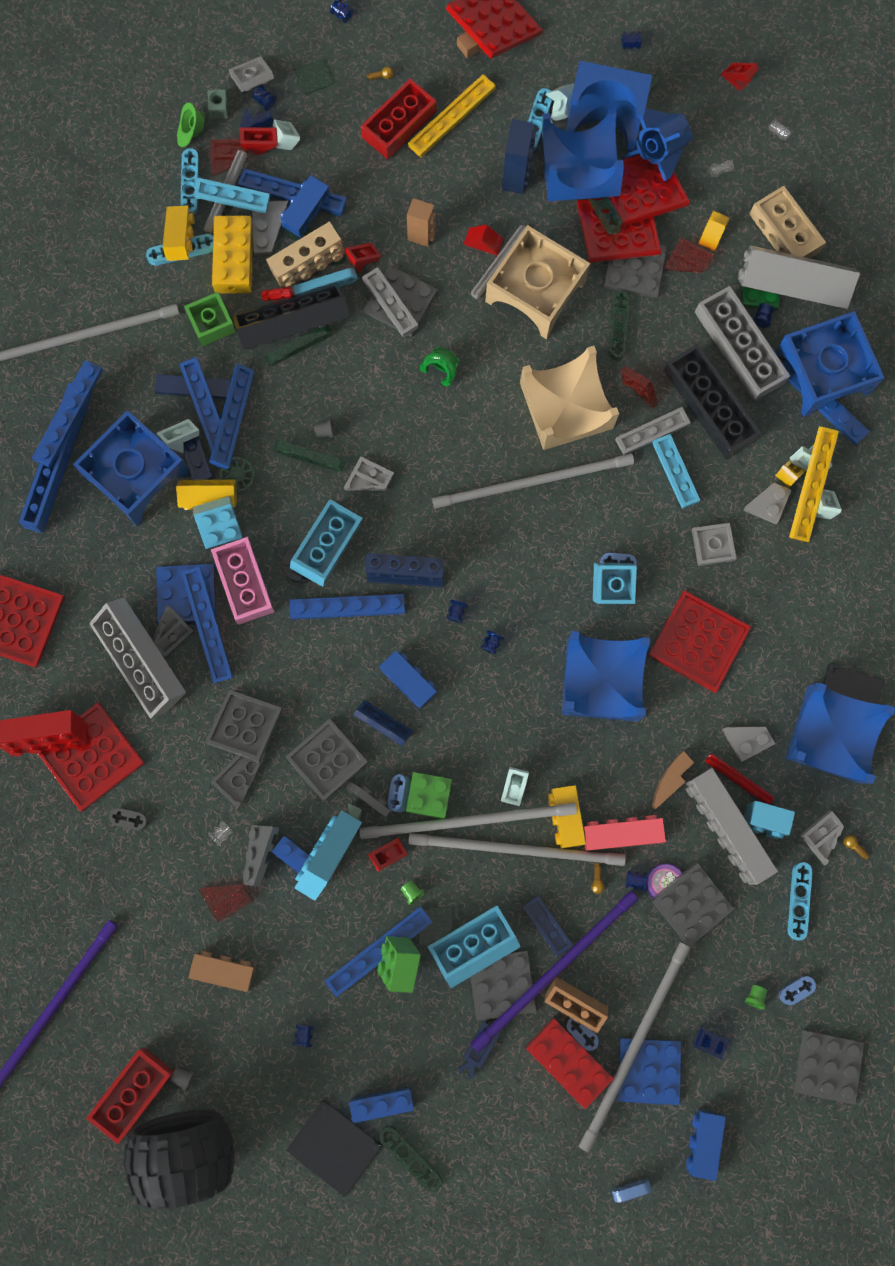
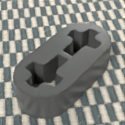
(129, 814)

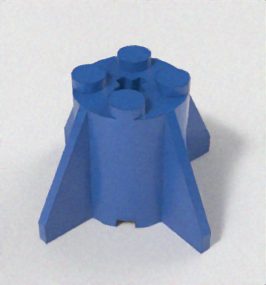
(662, 140)

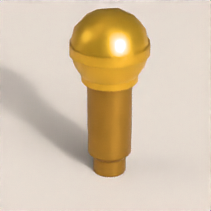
(385, 73)
(851, 842)
(597, 885)

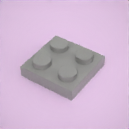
(251, 74)
(713, 544)

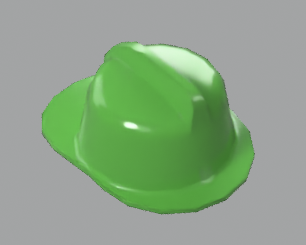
(190, 124)

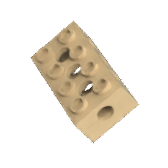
(787, 225)
(305, 251)

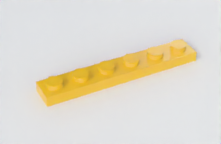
(451, 116)
(813, 484)

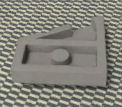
(368, 477)
(769, 503)
(748, 740)
(823, 836)

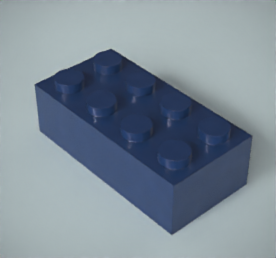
(518, 156)

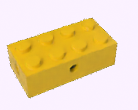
(232, 254)

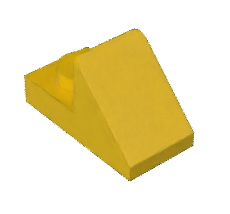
(713, 230)

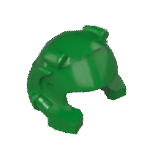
(443, 360)

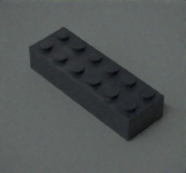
(291, 316)
(712, 401)

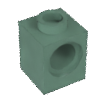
(220, 110)

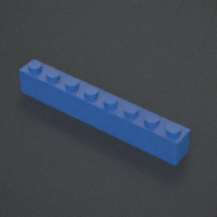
(48, 480)

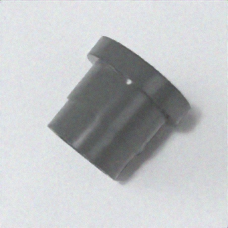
(325, 429)
(183, 1078)

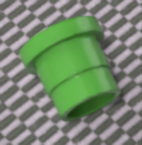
(412, 892)
(757, 997)

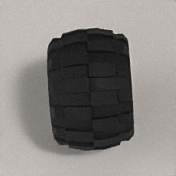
(179, 1159)

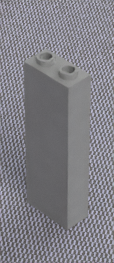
(798, 277)

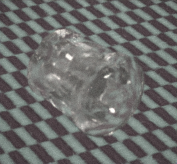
(220, 833)

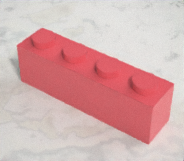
(624, 833)

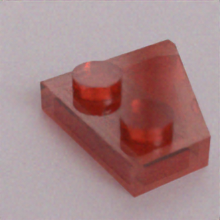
(223, 154)
(688, 258)
(640, 385)
(225, 900)

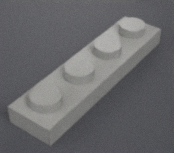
(390, 302)
(652, 430)

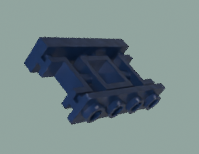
(404, 570)

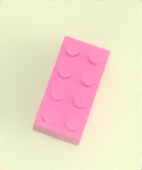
(242, 581)

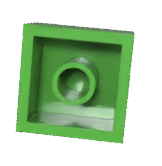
(210, 319)
(428, 795)
(399, 964)

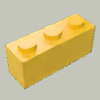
(178, 233)
(197, 492)
(569, 827)

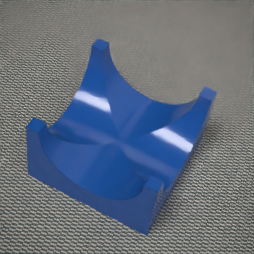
(605, 88)
(581, 162)
(831, 361)
(130, 465)
(604, 678)
(837, 734)

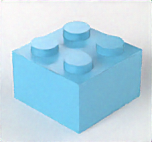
(217, 522)
(614, 583)
(769, 819)

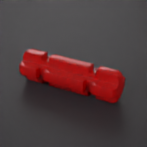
(276, 294)

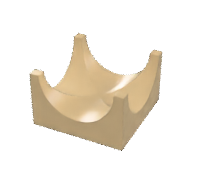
(537, 278)
(567, 401)

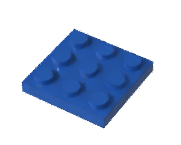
(173, 592)
(653, 1074)

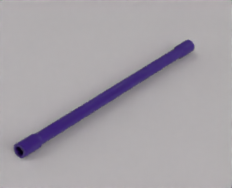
(103, 937)
(487, 1035)

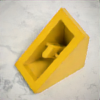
(789, 473)

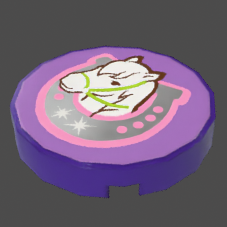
(661, 877)

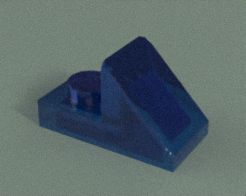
(261, 120)
(710, 1043)

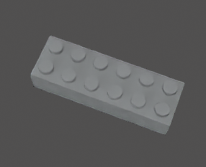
(742, 343)
(137, 657)
(730, 827)

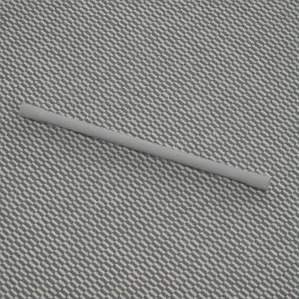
(164, 312)
(447, 500)
(377, 831)
(608, 858)
(592, 1132)

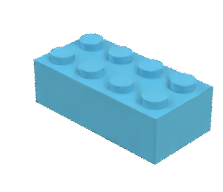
(325, 542)
(326, 854)
(474, 946)

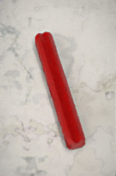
(739, 779)

